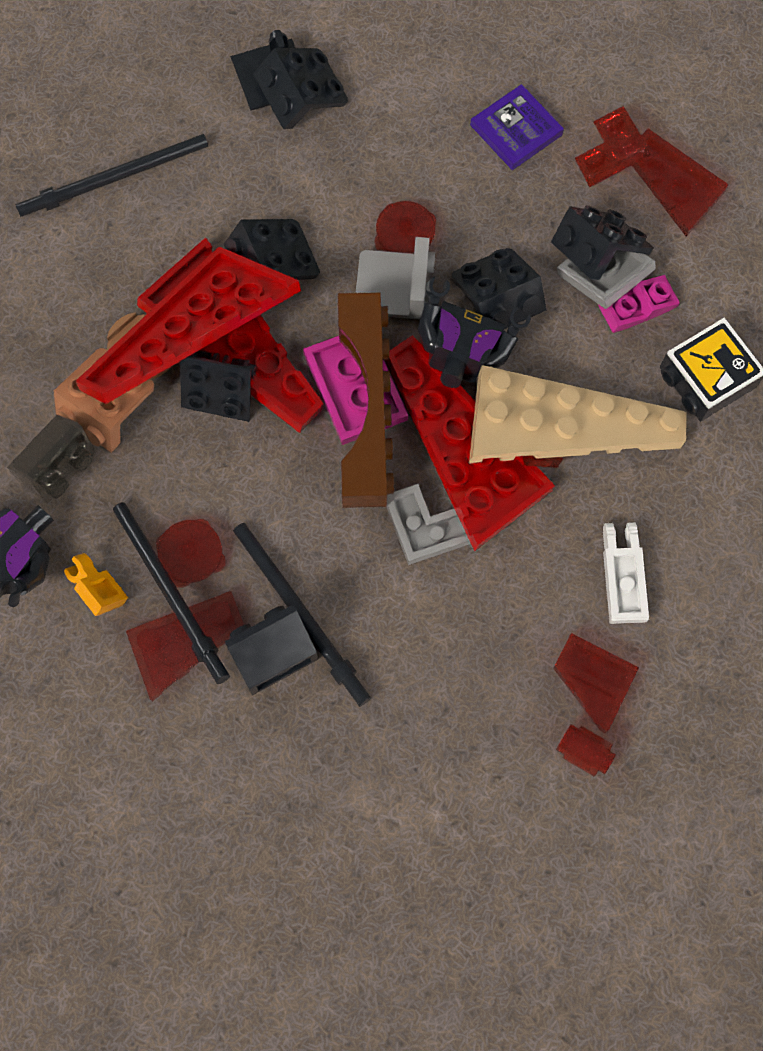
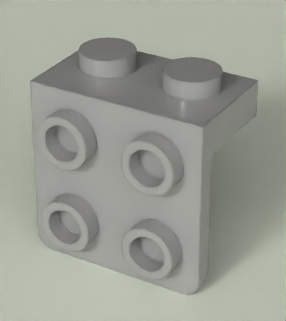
(398, 278)

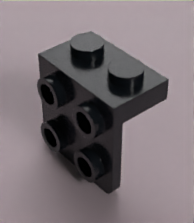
(298, 81)
(593, 236)
(276, 245)
(500, 285)

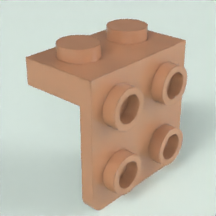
(98, 419)

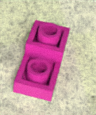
(640, 304)

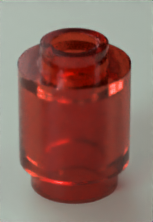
(586, 750)

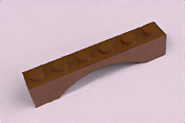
(364, 466)

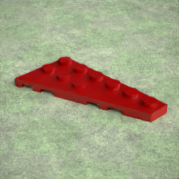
(198, 311)
(276, 379)
(482, 493)

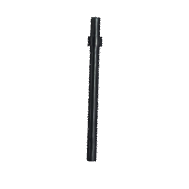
(51, 198)
(203, 645)
(342, 669)

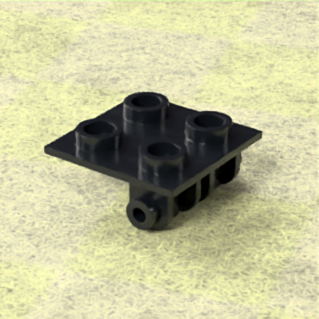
(248, 62)
(217, 385)

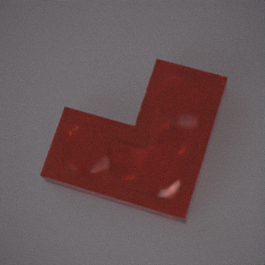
(621, 148)

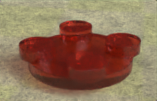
(401, 224)
(190, 552)

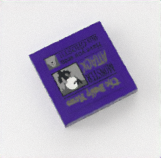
(516, 127)

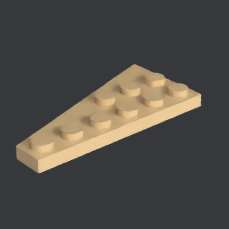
(555, 419)

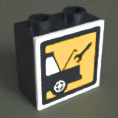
(711, 370)

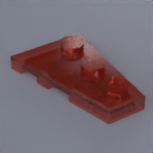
(678, 182)
(165, 649)

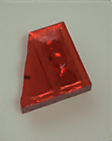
(595, 679)

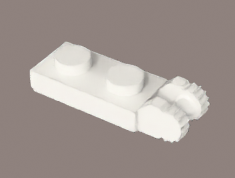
(625, 577)

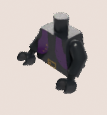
(463, 339)
(22, 552)

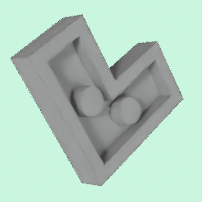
(420, 533)

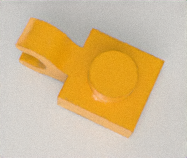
(95, 588)

